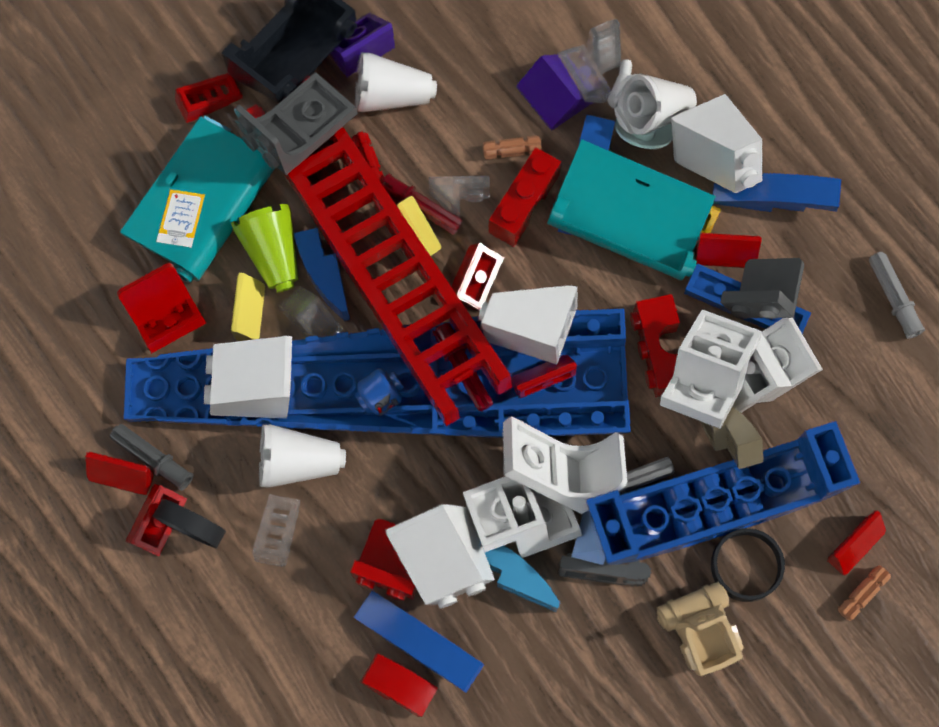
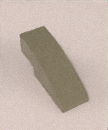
(739, 437)

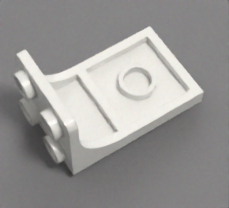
(563, 470)

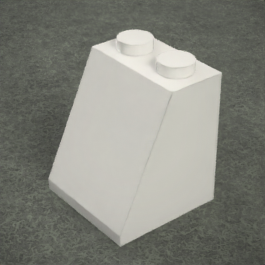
(718, 144)
(530, 320)
(250, 378)
(442, 554)

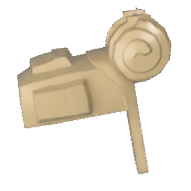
(704, 629)

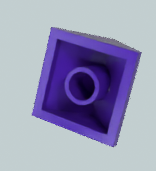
(370, 36)
(551, 91)

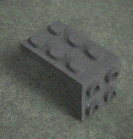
(296, 124)

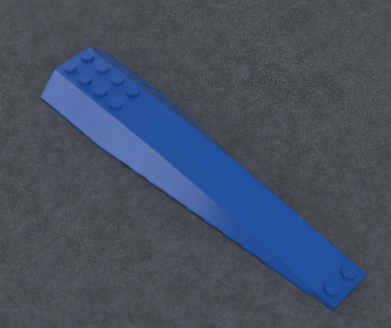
(330, 367)

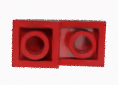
(399, 685)

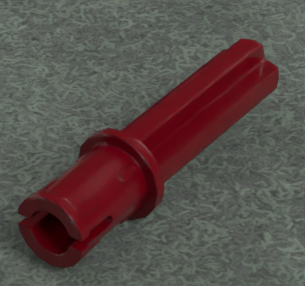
(430, 209)
(473, 383)

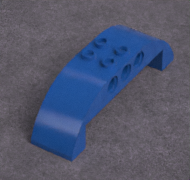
(722, 498)

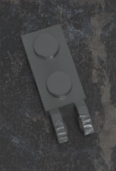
(630, 574)

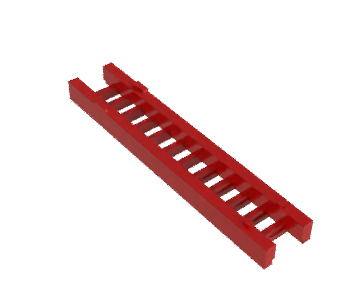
(418, 261)

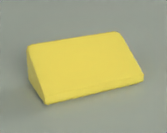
(419, 224)
(247, 308)

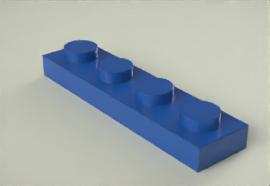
(708, 287)

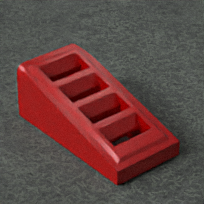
(210, 105)

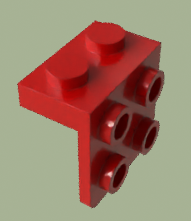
(161, 307)
(381, 565)

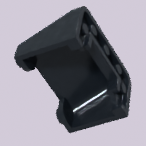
(290, 46)

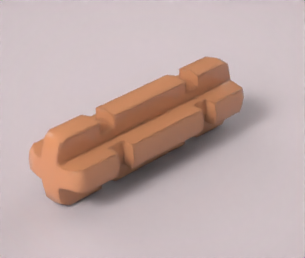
(510, 147)
(864, 593)

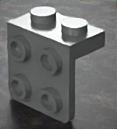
(766, 289)

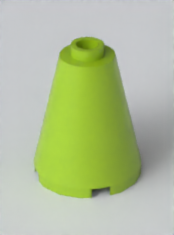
(270, 245)

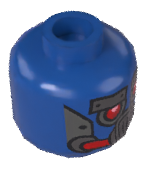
(379, 392)

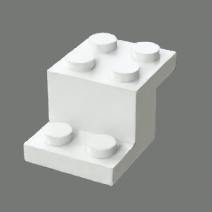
(777, 365)
(710, 368)
(513, 512)

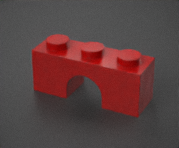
(521, 198)
(652, 320)

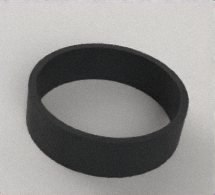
(189, 523)
(770, 542)

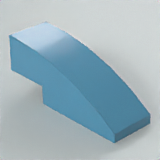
(520, 578)

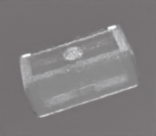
(585, 74)

